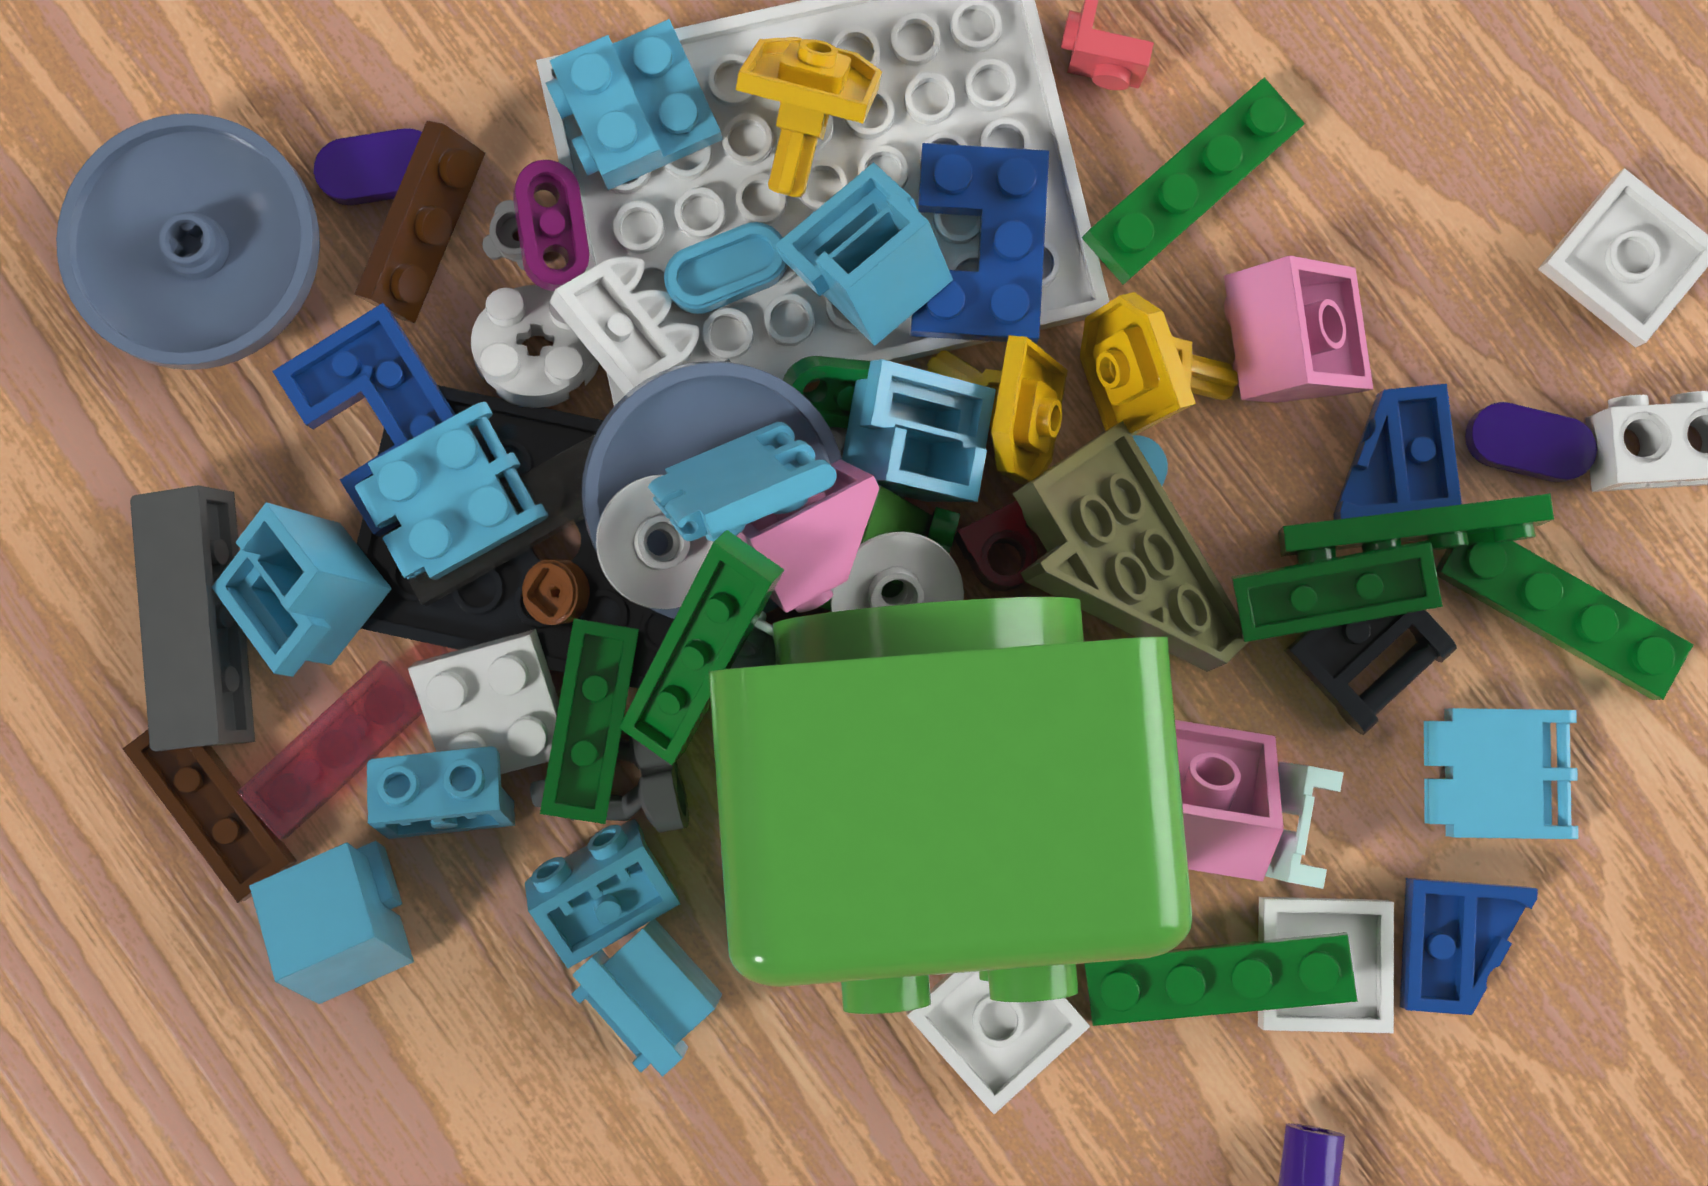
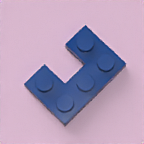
(1011, 198)
(371, 362)

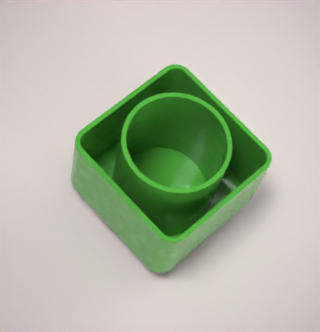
(948, 802)

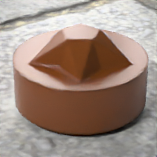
(555, 591)

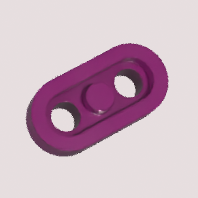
(550, 228)

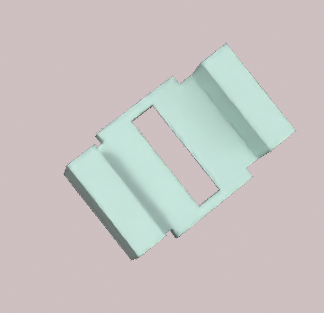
(1297, 799)

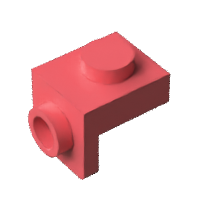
(1105, 57)

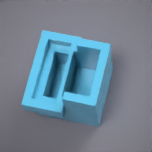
(868, 254)
(919, 432)
(299, 588)
(332, 921)
(648, 995)

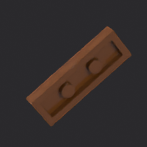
(420, 221)
(212, 814)

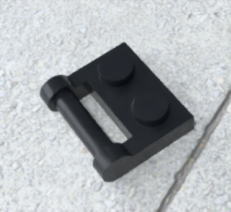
(1341, 652)

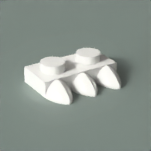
(623, 326)

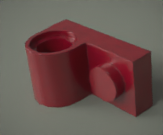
(1001, 526)

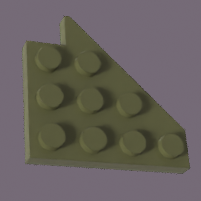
(1127, 551)

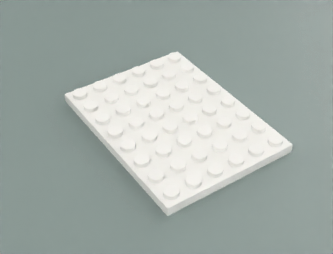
(947, 78)

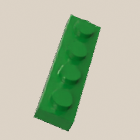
(1192, 181)
(1442, 526)
(1567, 612)
(701, 639)
(1223, 980)

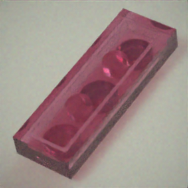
(332, 750)

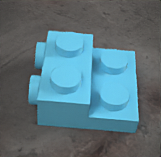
(633, 103)

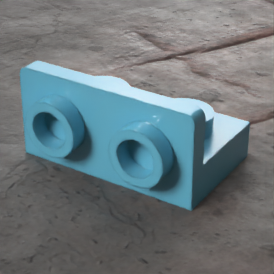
(437, 793)
(599, 893)

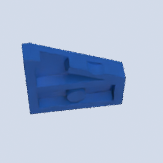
(1403, 456)
(1455, 940)

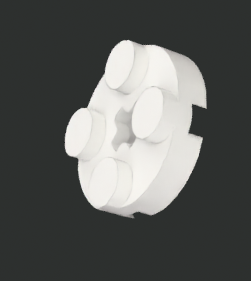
(505, 363)

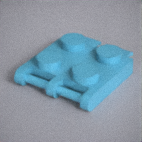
(741, 483)
(447, 496)
(1499, 773)

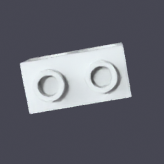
(1665, 451)

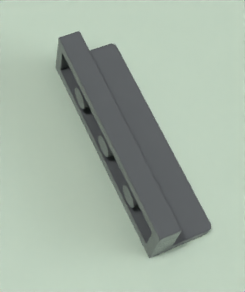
(188, 637)

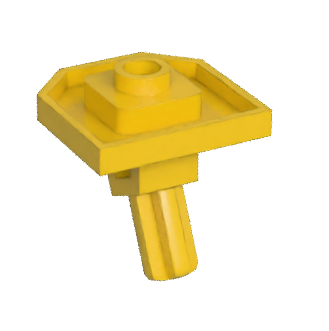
(810, 84)
(1142, 370)
(1024, 406)

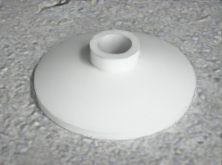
(904, 556)
(629, 563)

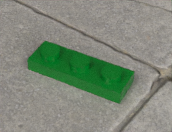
(1337, 591)
(589, 721)

